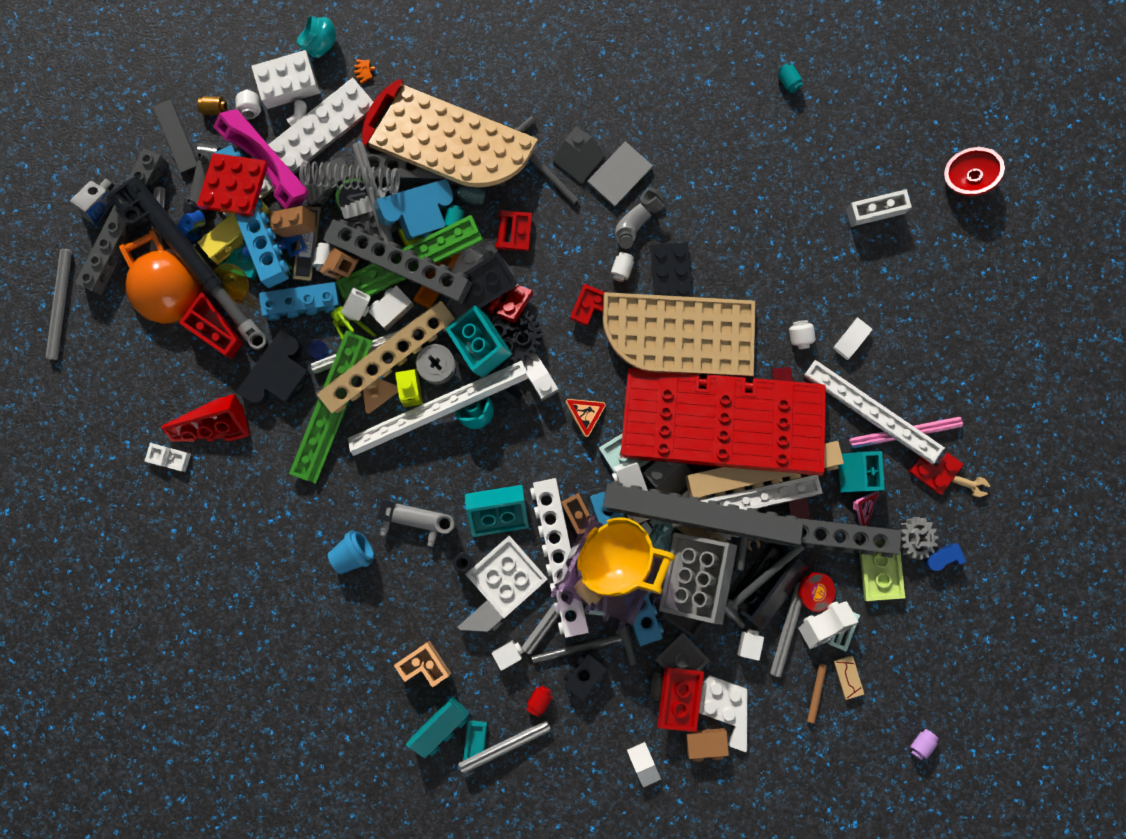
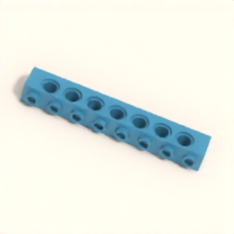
(269, 274)
(655, 629)

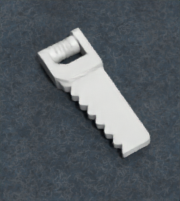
(360, 207)

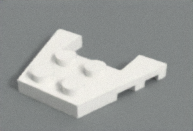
(728, 704)

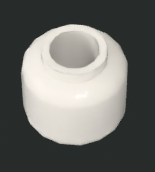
(248, 104)
(802, 334)

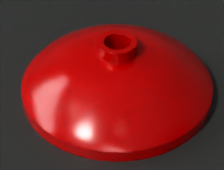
(977, 164)

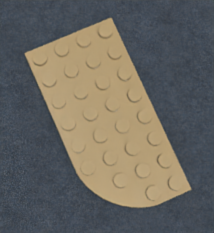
(451, 140)
(681, 333)

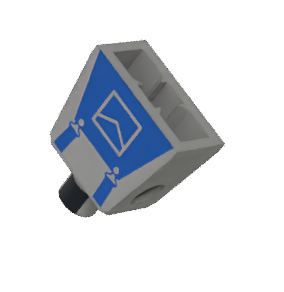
(92, 201)

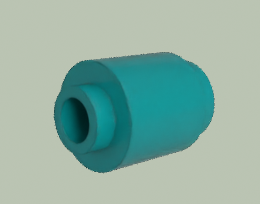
(790, 77)
(453, 215)

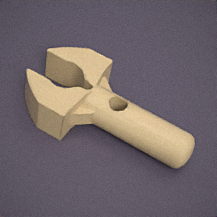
(972, 485)

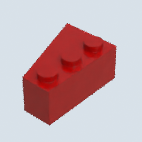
(210, 325)

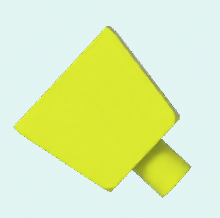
(409, 388)

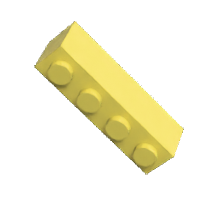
(225, 238)

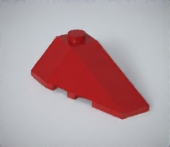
(215, 420)

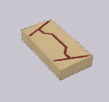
(848, 677)

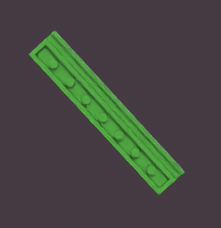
(436, 246)
(323, 423)

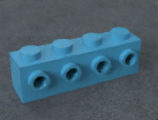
(300, 301)

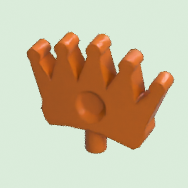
(364, 70)

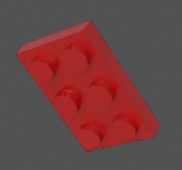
(680, 699)

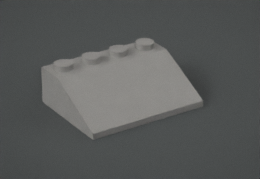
(698, 578)

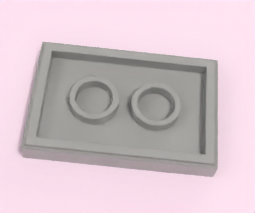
(619, 174)

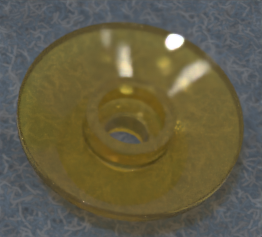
(235, 289)

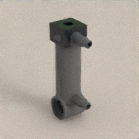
(204, 157)

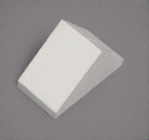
(643, 764)

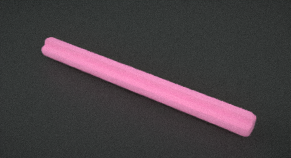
(924, 428)

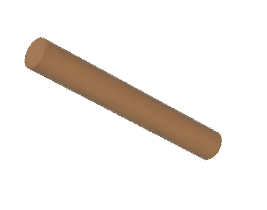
(817, 693)

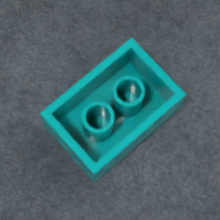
(478, 341)

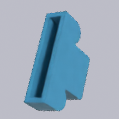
(416, 209)

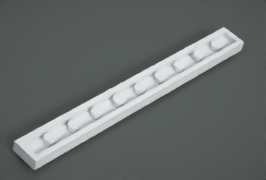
(437, 408)

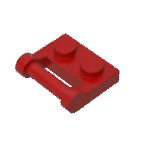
(520, 231)

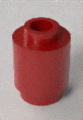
(539, 701)

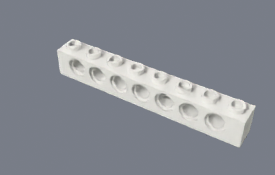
(550, 489)

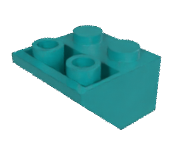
(861, 472)

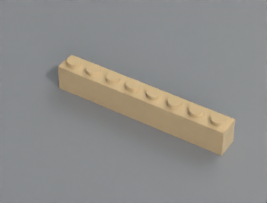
(725, 478)

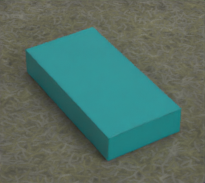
(475, 738)

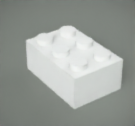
(286, 79)

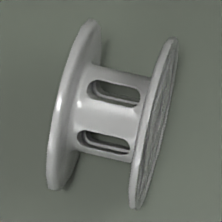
(425, 366)

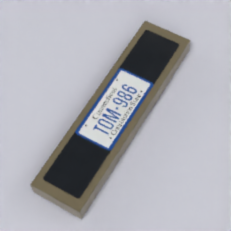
(304, 260)

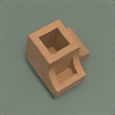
(339, 264)

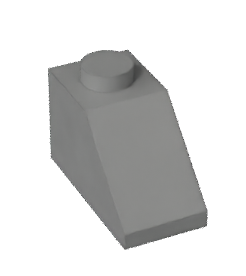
(482, 619)

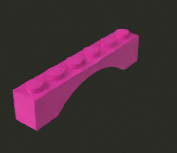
(238, 131)

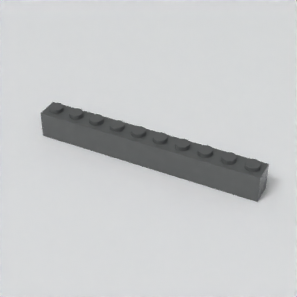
(702, 515)

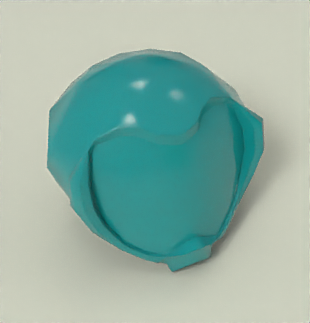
(317, 36)

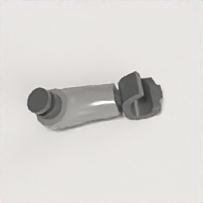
(635, 218)

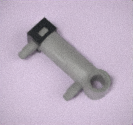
(413, 517)

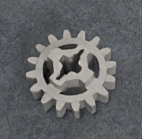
(917, 538)

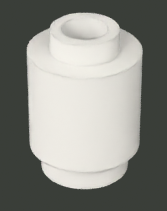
(320, 255)
(622, 267)

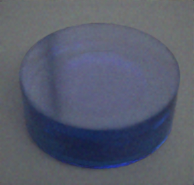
(317, 349)

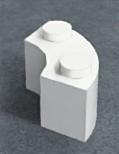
(833, 621)

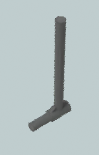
(544, 169)
(731, 605)
(622, 636)

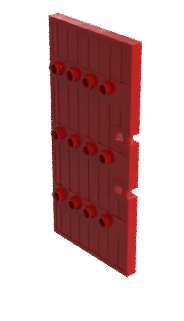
(722, 426)

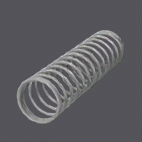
(394, 189)

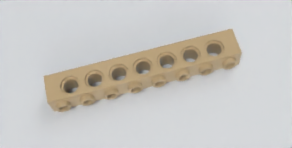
(443, 319)

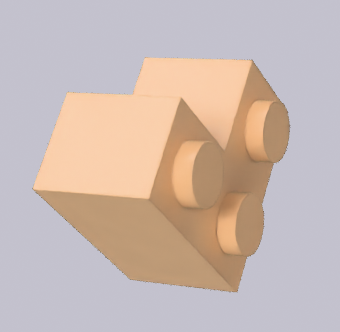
(425, 660)

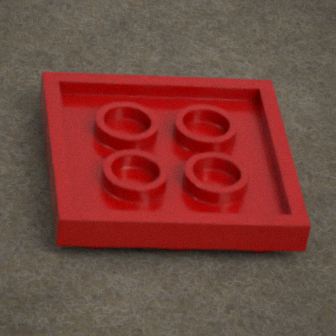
(232, 184)

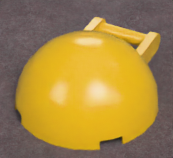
(620, 559)

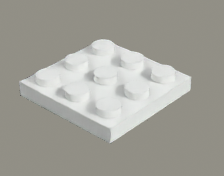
(506, 576)

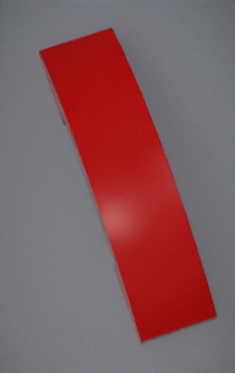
(377, 109)

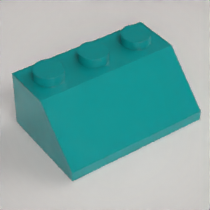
(496, 511)
(438, 728)

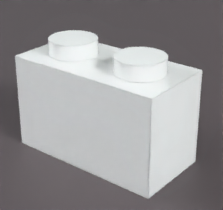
(390, 307)

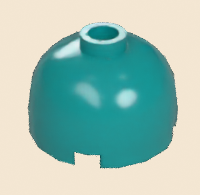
(476, 414)

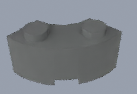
(321, 194)

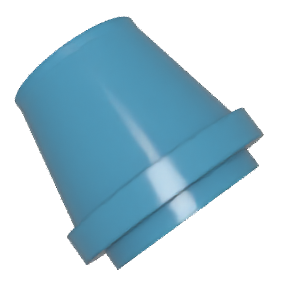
(351, 553)

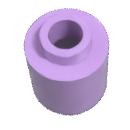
(924, 744)

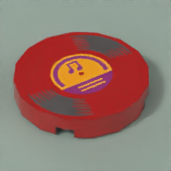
(816, 591)

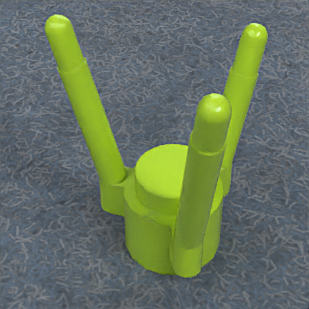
(340, 319)

